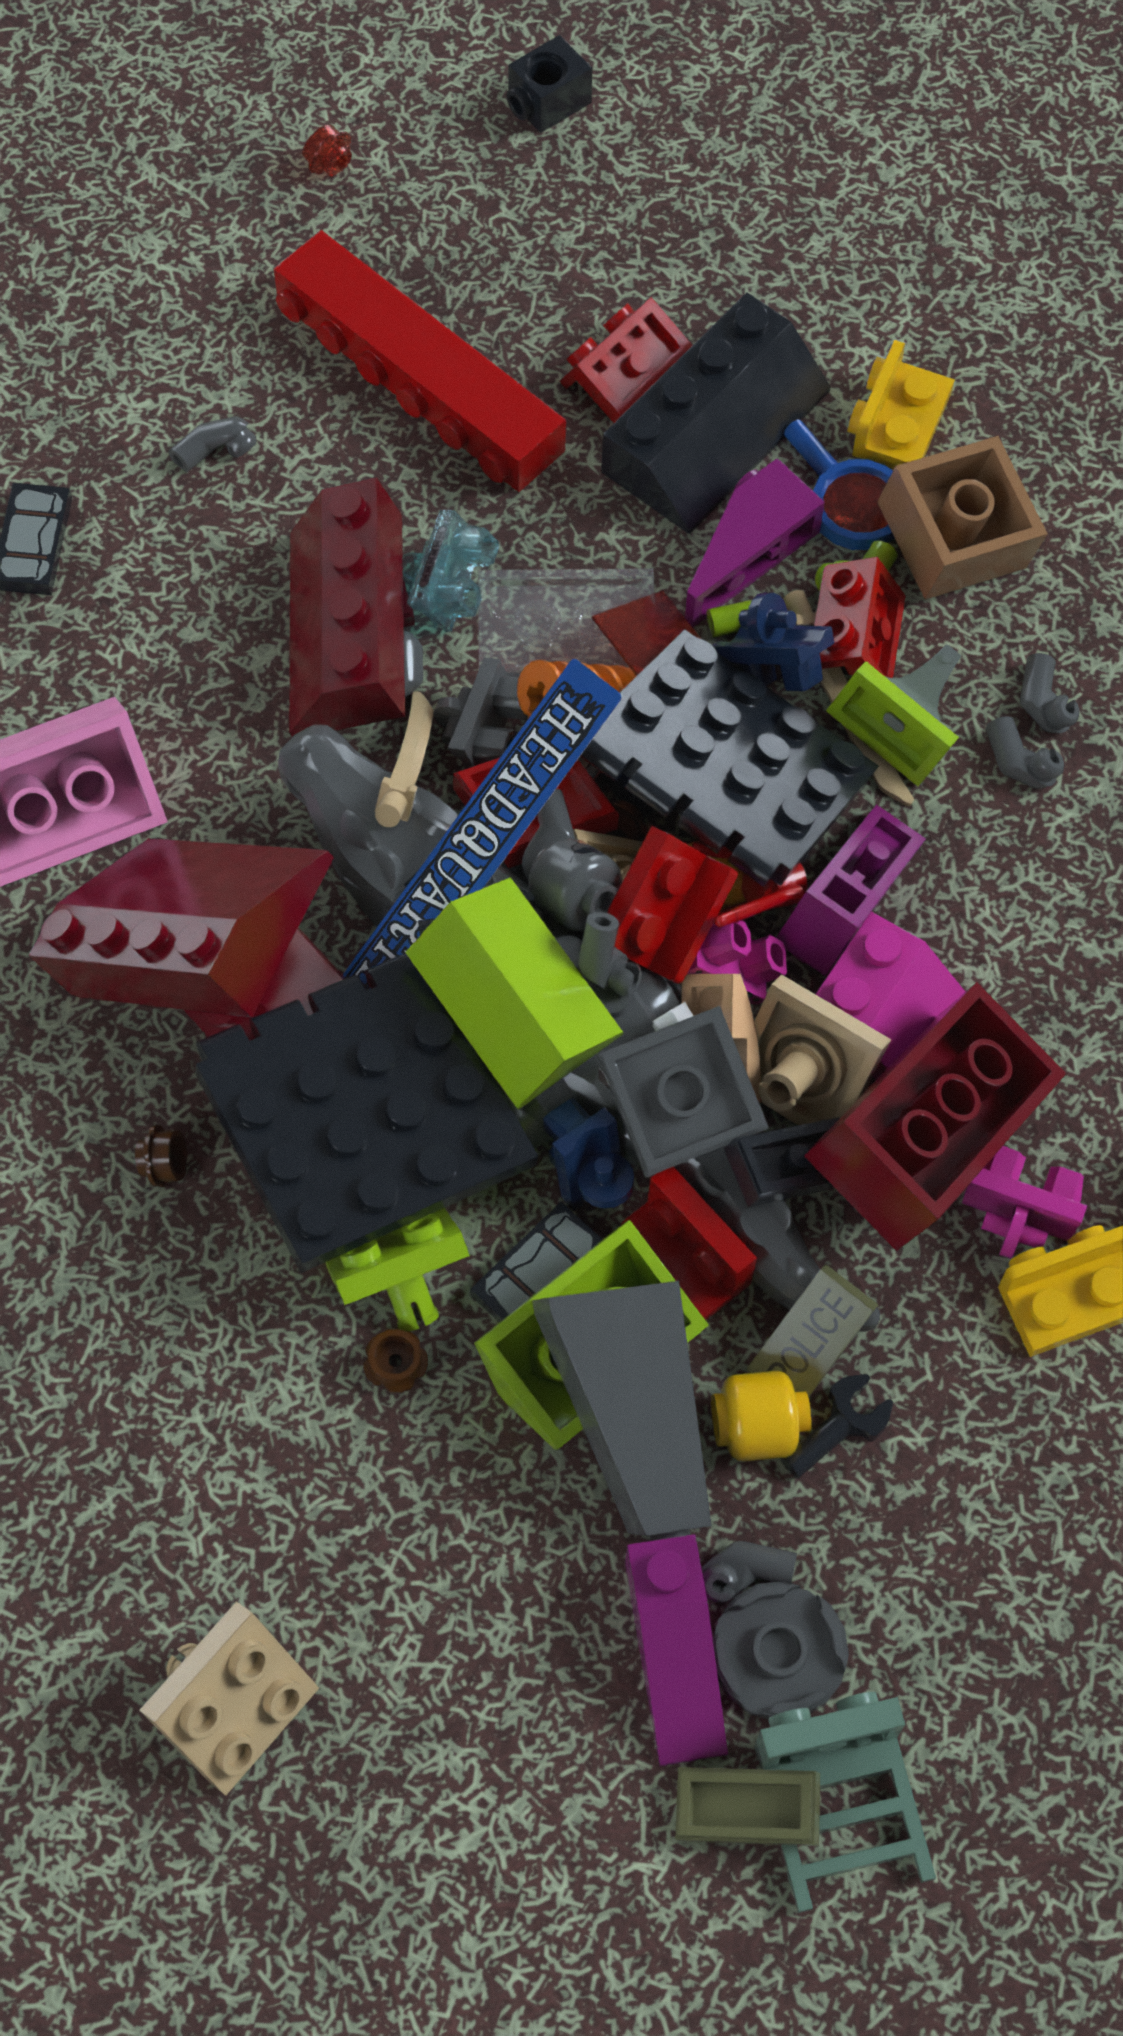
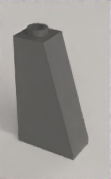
(635, 1399)

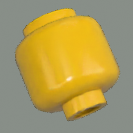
(759, 1415)

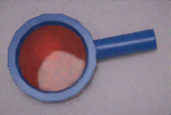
(849, 492)

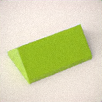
(512, 990)
(518, 1352)

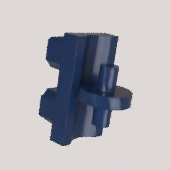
(772, 637)
(588, 1156)

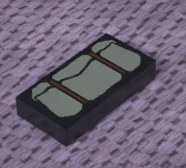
(33, 537)
(534, 1262)

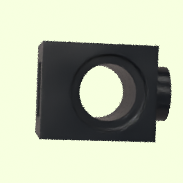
(549, 84)

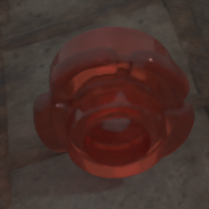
(327, 150)

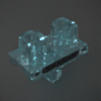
(443, 570)

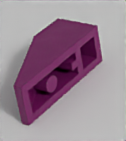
(761, 526)
(849, 889)
(676, 1649)

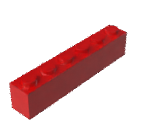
(419, 362)

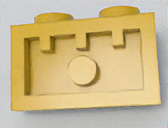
(900, 412)
(1066, 1291)

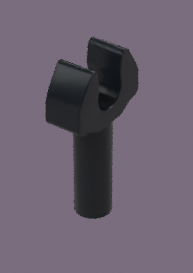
(839, 1425)

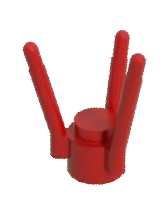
(758, 897)

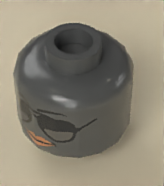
(573, 881)

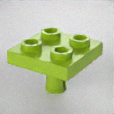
(398, 1265)

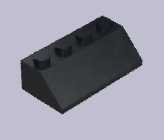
(714, 414)

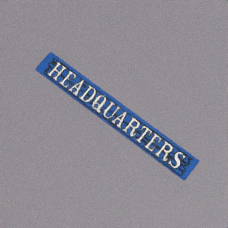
(497, 810)

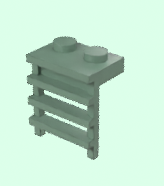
(844, 1748)

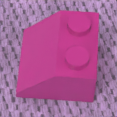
(890, 984)

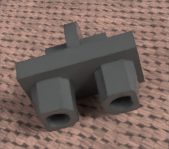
(479, 715)

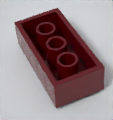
(936, 1117)

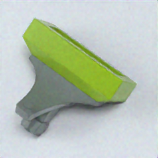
(900, 714)

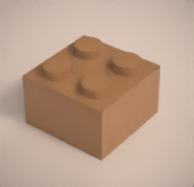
(961, 517)

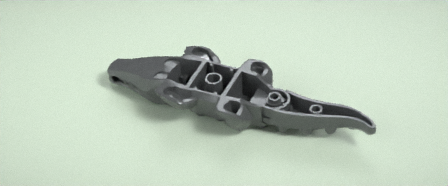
(377, 866)

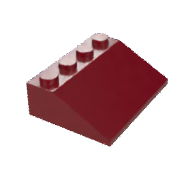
(182, 925)

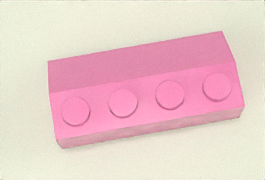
(72, 789)

